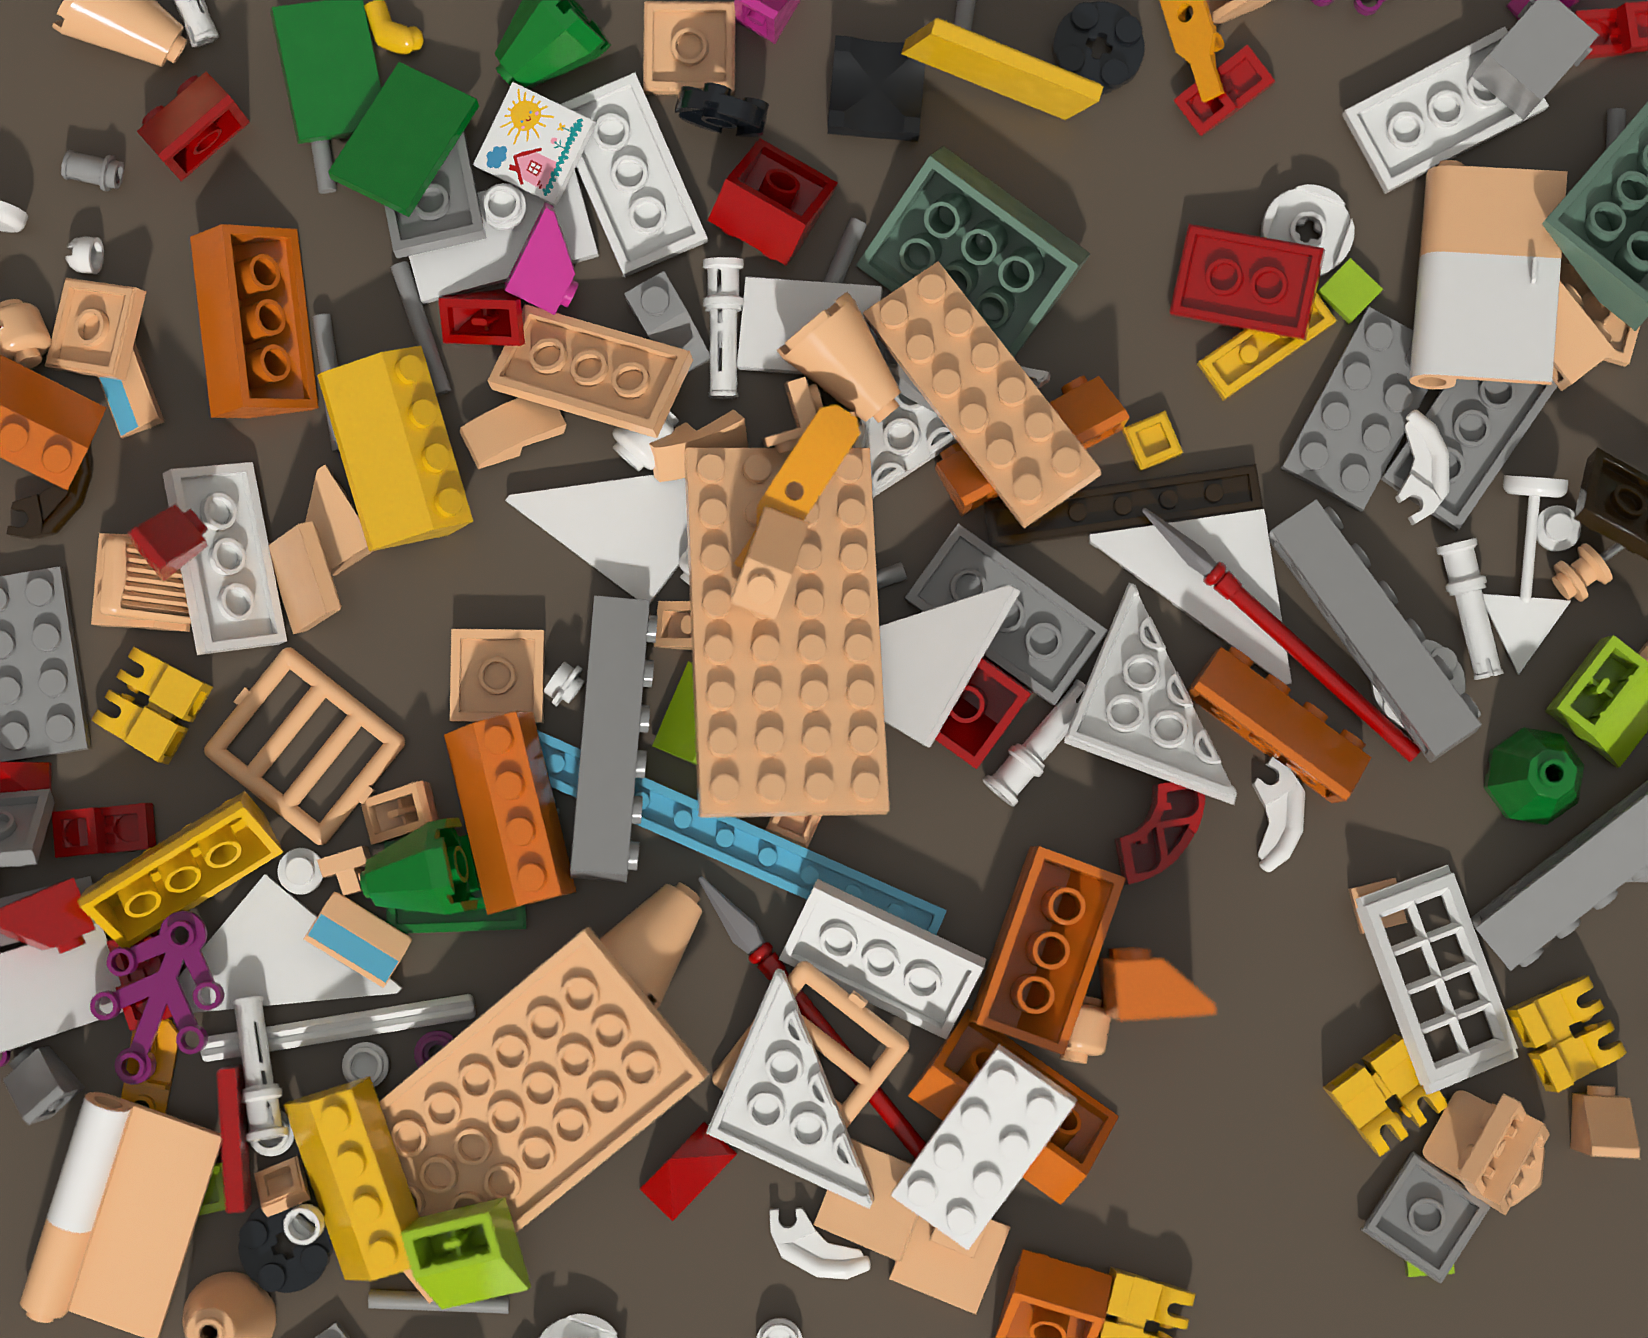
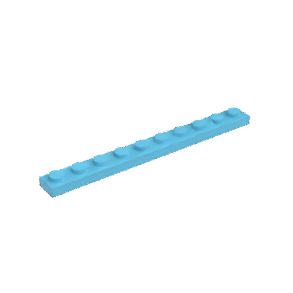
(744, 844)

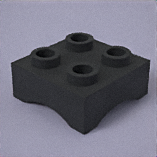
(875, 90)

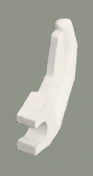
(1430, 468)
(1285, 815)
(811, 1252)

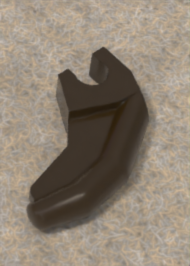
(53, 507)

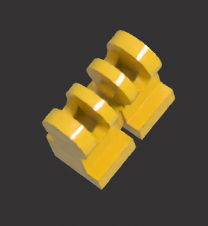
(154, 726)
(1547, 1021)
(1363, 1094)
(1140, 1298)

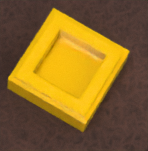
(1152, 441)

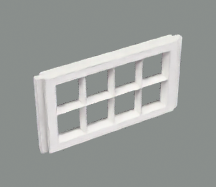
(1406, 896)

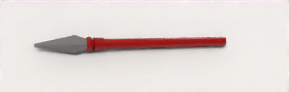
(1231, 589)
(747, 936)

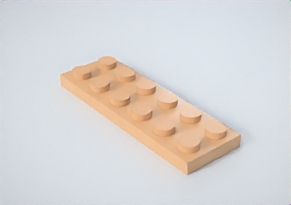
(981, 394)

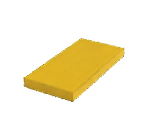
(1002, 69)

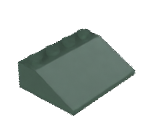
(1606, 224)
(984, 238)

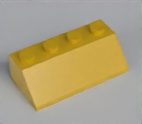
(395, 448)
(182, 871)
(355, 1177)

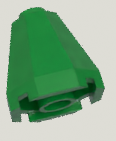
(547, 42)
(1534, 776)
(424, 871)

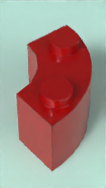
(1163, 833)

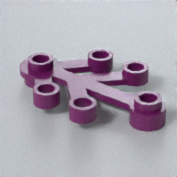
(163, 990)

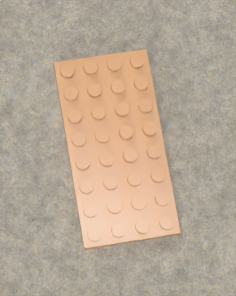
(793, 700)
(538, 1089)

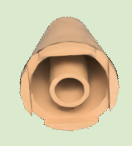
(124, 26)
(844, 360)
(655, 938)
(229, 1308)

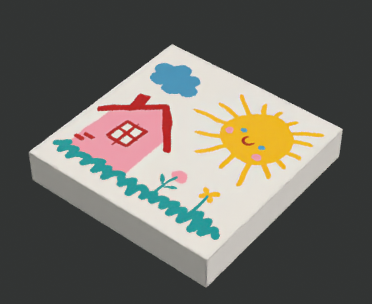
(534, 143)

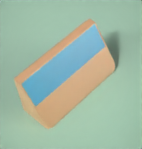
(132, 400)
(358, 939)

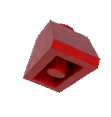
(169, 540)
(48, 918)

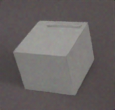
(1535, 55)

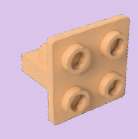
(804, 403)

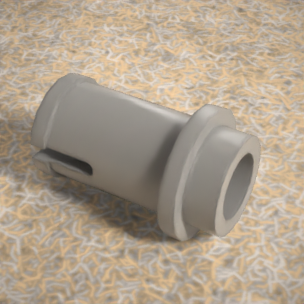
(92, 169)

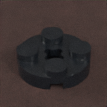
(1106, 21)
(716, 110)
(275, 1270)

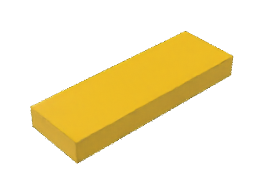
(1255, 352)

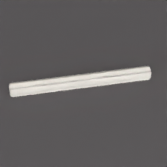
(349, 1026)

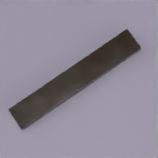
(1121, 506)

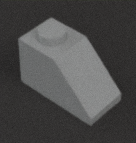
(665, 317)
(40, 1084)

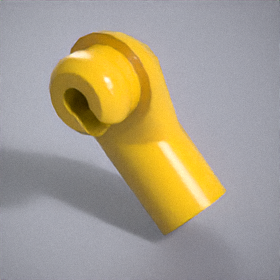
(390, 34)

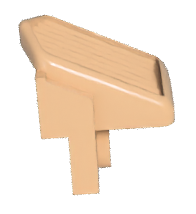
(132, 593)
(1489, 1148)

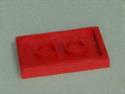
(1247, 281)
(233, 1140)

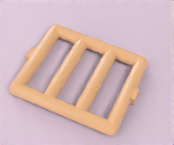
(287, 804)
(855, 1008)

